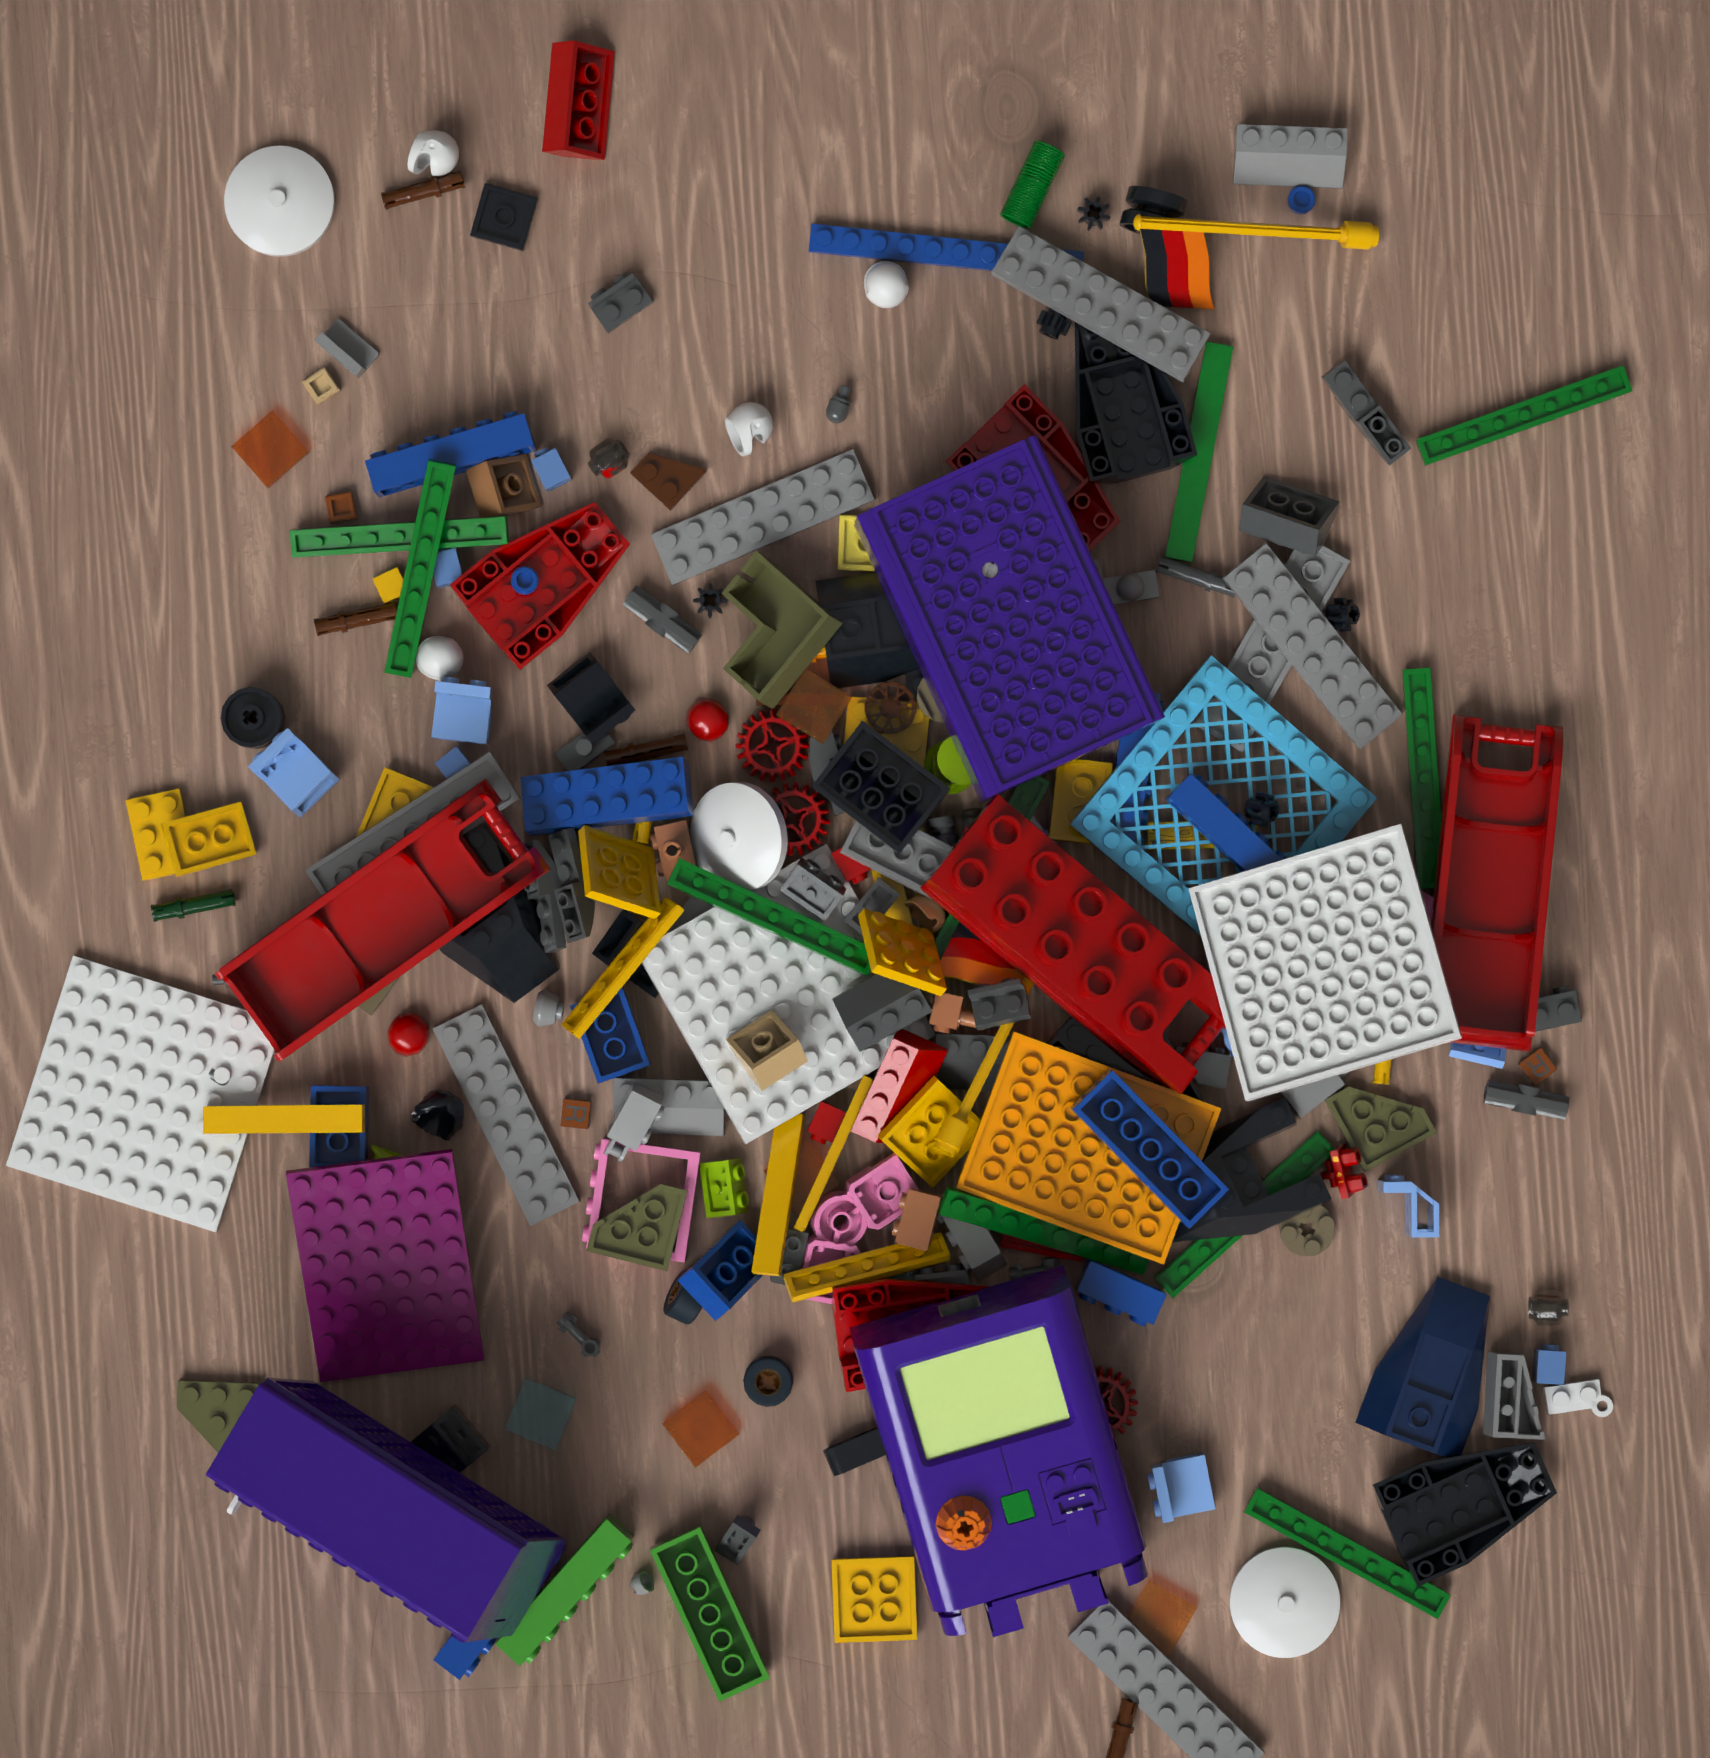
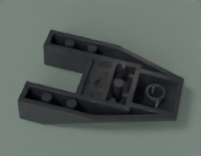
(506, 943)
(1246, 1205)

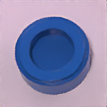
(1301, 200)
(524, 580)

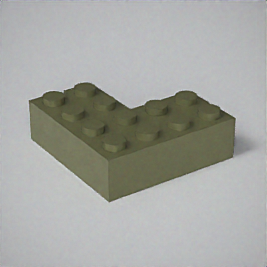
(788, 629)

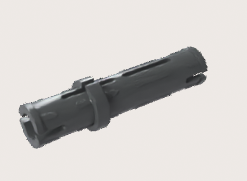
(1194, 575)

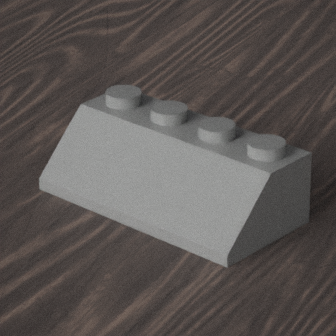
(1289, 156)
(689, 1105)

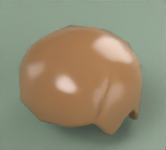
(928, 912)

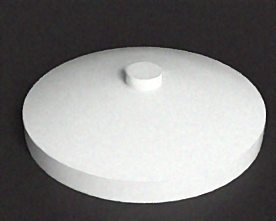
(279, 201)
(739, 835)
(1284, 1601)

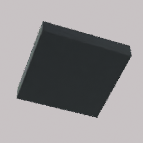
(504, 217)

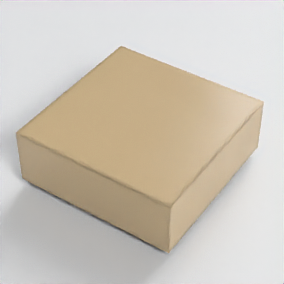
(321, 386)

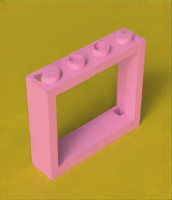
(598, 1179)

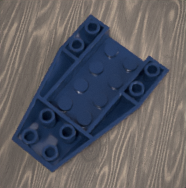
(1432, 1372)

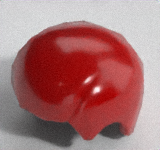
(707, 719)
(408, 1034)

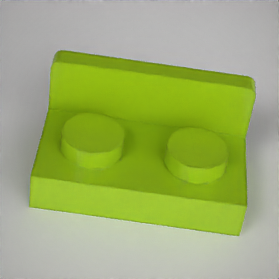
(724, 1188)

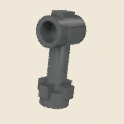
(1048, 1263)
(590, 1346)

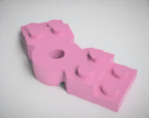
(868, 1201)

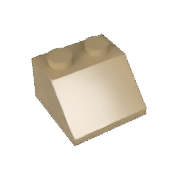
(767, 1050)

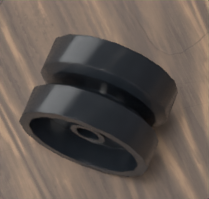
(1151, 203)
(241, 706)

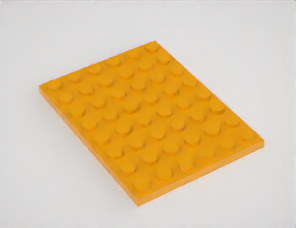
(1053, 1166)

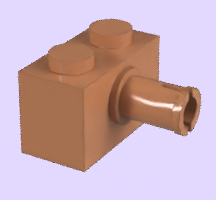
(673, 843)
(949, 1013)
(917, 1219)

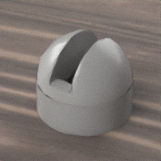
(642, 1583)

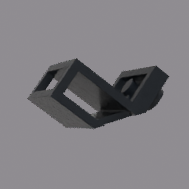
(591, 698)
(615, 940)

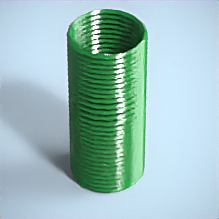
(1029, 192)

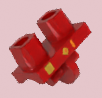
(1340, 1171)

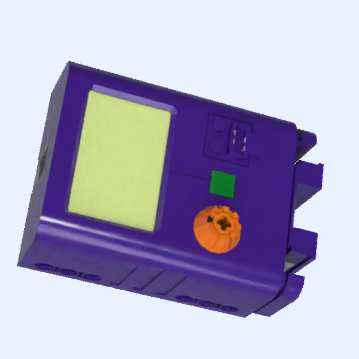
(1001, 1449)

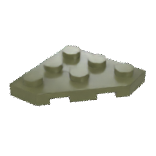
(1378, 1124)
(641, 1229)
(213, 1406)

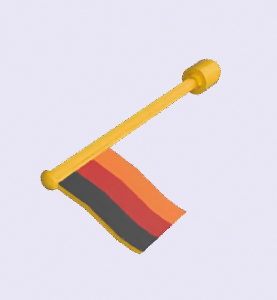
(1180, 259)
(976, 963)

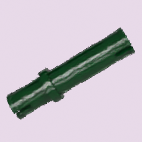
(192, 905)

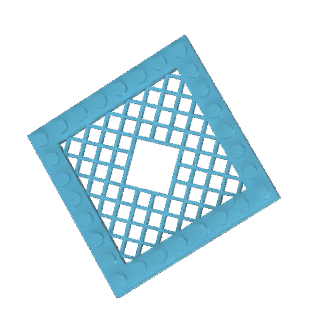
(1217, 681)

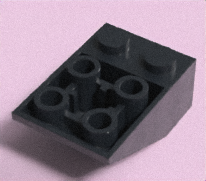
(452, 1440)

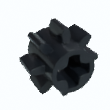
(1091, 221)
(1053, 324)
(710, 592)
(1342, 614)
(1261, 809)

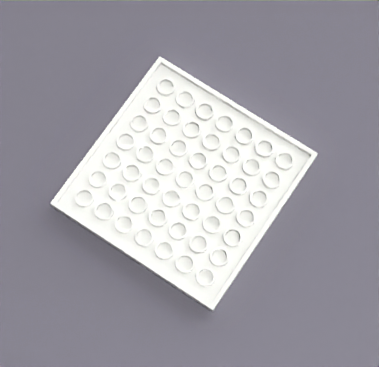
(1324, 963)
(729, 972)
(128, 1089)

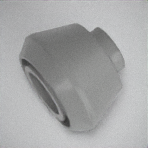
(547, 1009)

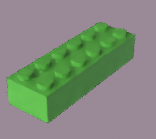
(567, 1586)
(710, 1612)

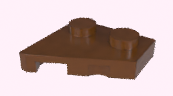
(666, 478)

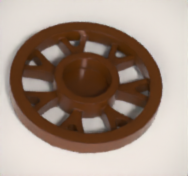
(890, 707)

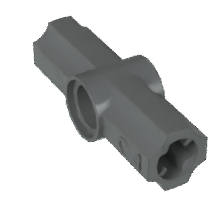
(662, 619)
(1526, 1099)

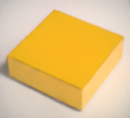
(389, 585)

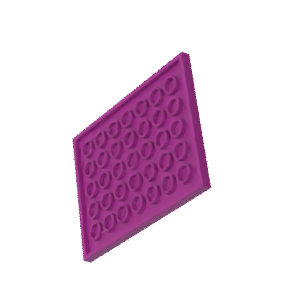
(385, 1265)

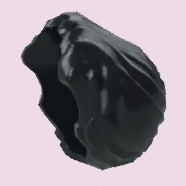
(439, 1114)

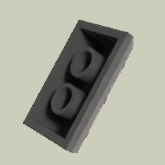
(1288, 515)
(879, 1009)
(965, 1058)

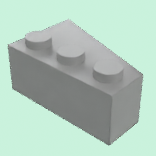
(976, 1245)
(1509, 1399)

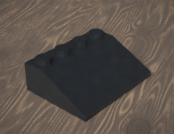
(881, 787)

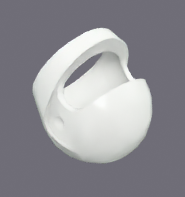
(436, 150)
(886, 284)
(748, 421)
(439, 657)

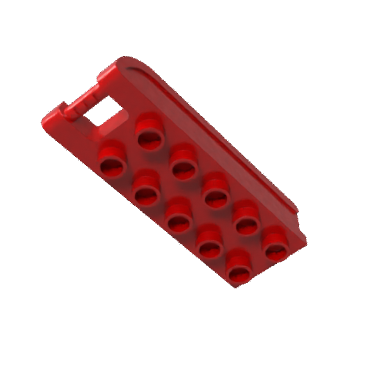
(1495, 880)
(378, 923)
(1076, 941)

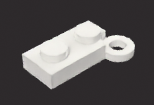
(1576, 1397)

